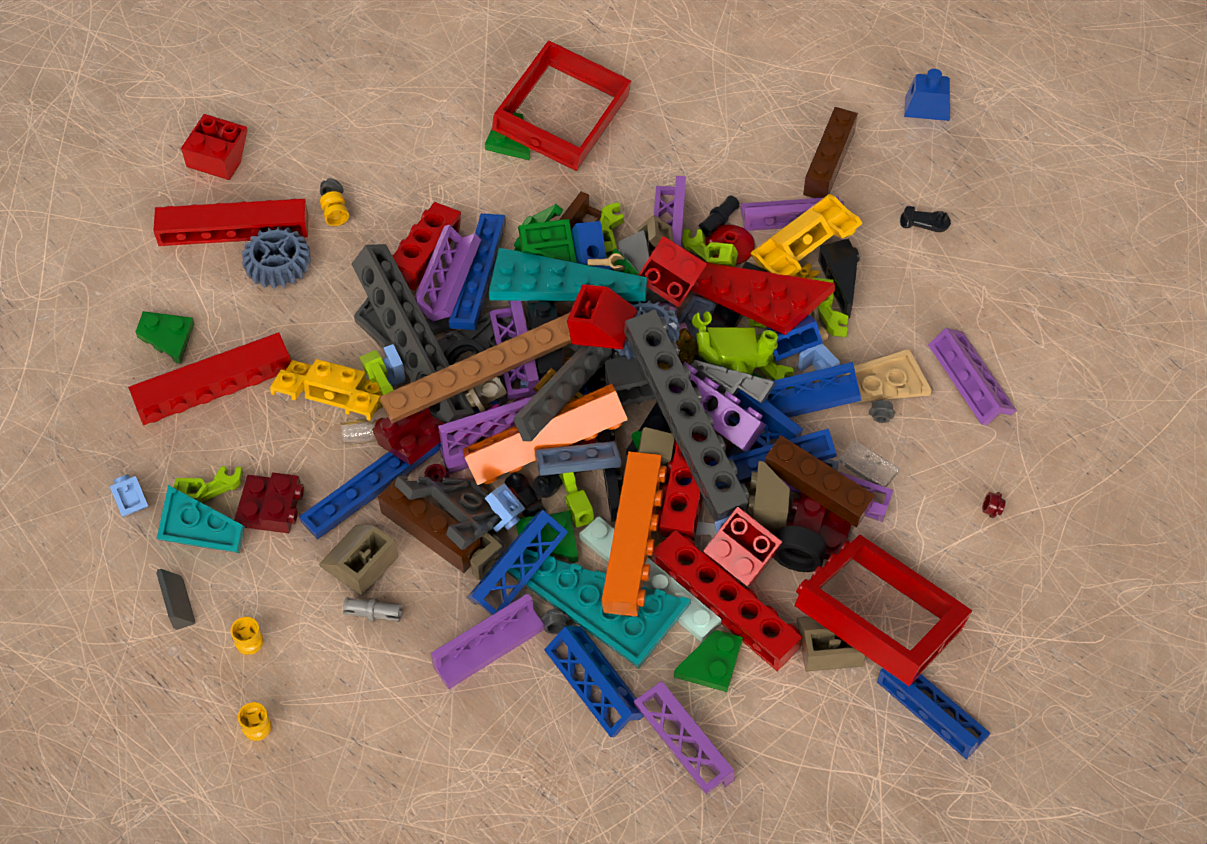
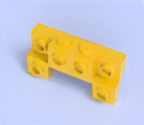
(804, 234)
(330, 385)

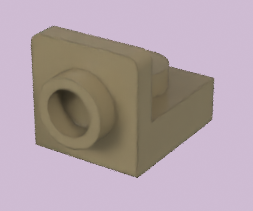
(656, 230)
(485, 393)
(486, 557)

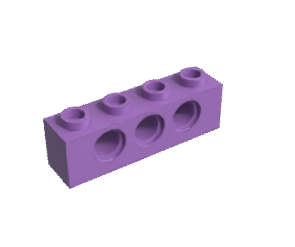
(750, 422)

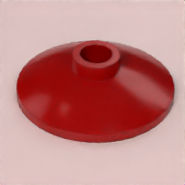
(740, 239)

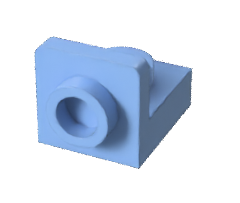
(817, 356)
(394, 366)
(128, 495)
(506, 506)

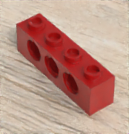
(417, 249)
(686, 520)

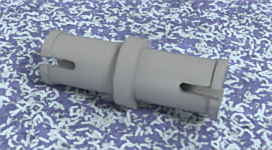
(372, 609)

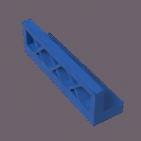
(817, 396)
(775, 420)
(505, 562)
(603, 674)
(932, 712)

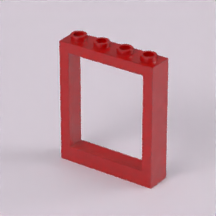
(541, 140)
(864, 636)

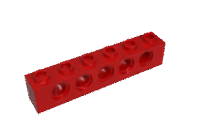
(772, 650)

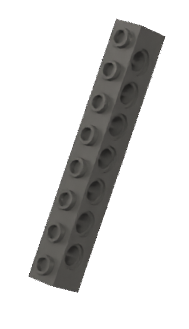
(405, 324)
(719, 502)

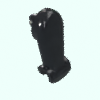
(936, 221)
(547, 485)
(527, 497)

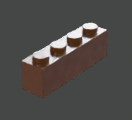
(830, 153)
(819, 481)
(426, 524)

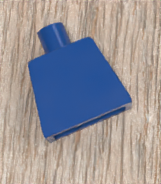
(929, 97)
(588, 242)
(800, 338)

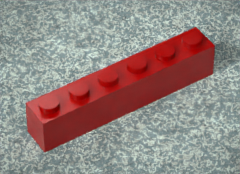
(227, 221)
(210, 378)

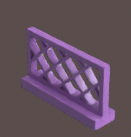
(453, 445)

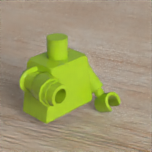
(733, 347)

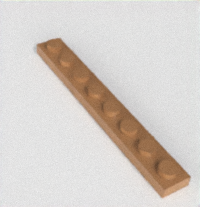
(476, 369)

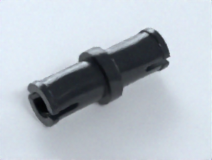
(719, 215)

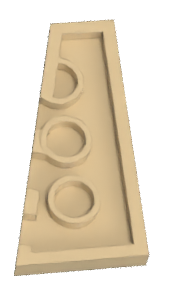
(890, 378)

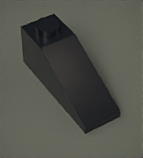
(840, 265)
(539, 314)

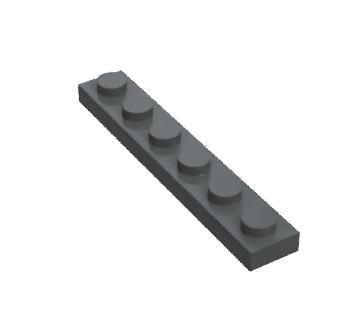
(559, 390)

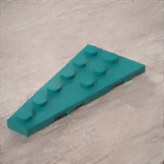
(540, 278)
(580, 595)

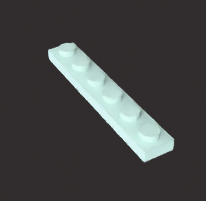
(696, 619)

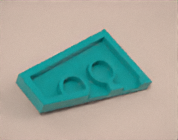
(197, 525)

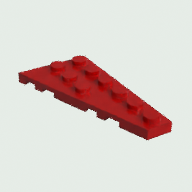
(763, 296)

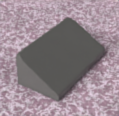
(175, 599)

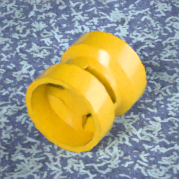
(334, 208)
(244, 629)
(252, 715)

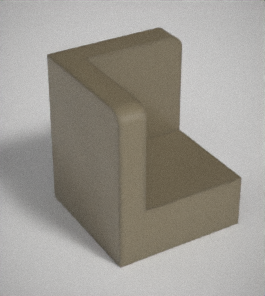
(658, 443)

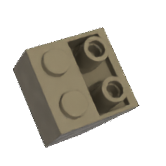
(768, 498)
(361, 557)
(824, 649)

